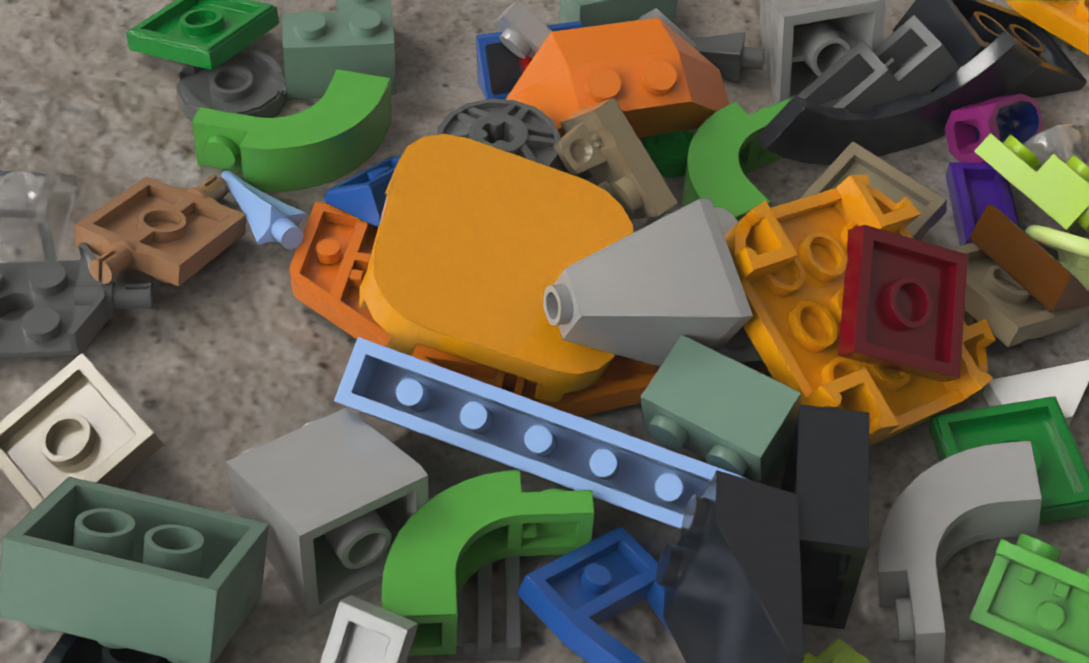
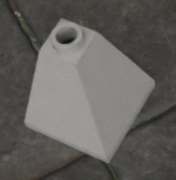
(811, 36)
(653, 290)

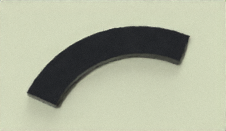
(822, 133)

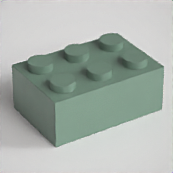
(133, 571)

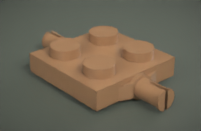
(160, 230)

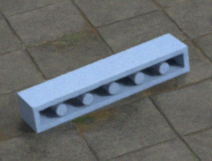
(522, 433)

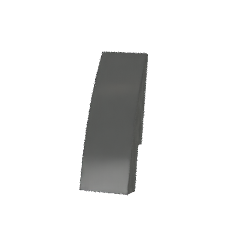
(898, 67)

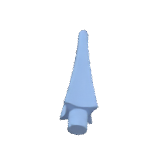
(267, 216)

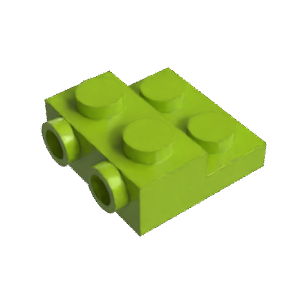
(1056, 187)

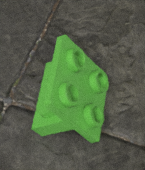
(1036, 600)

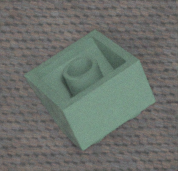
(721, 411)

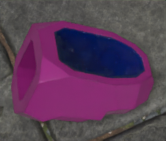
(999, 116)

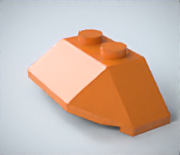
(639, 63)

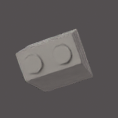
(331, 505)

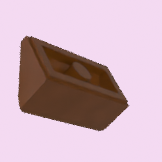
(1027, 262)

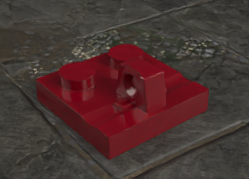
(903, 304)

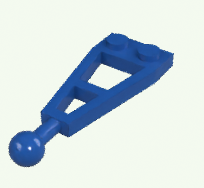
(591, 587)

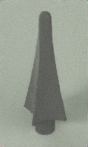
(729, 54)

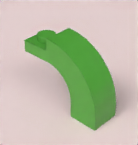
(301, 147)
(724, 153)
(465, 531)

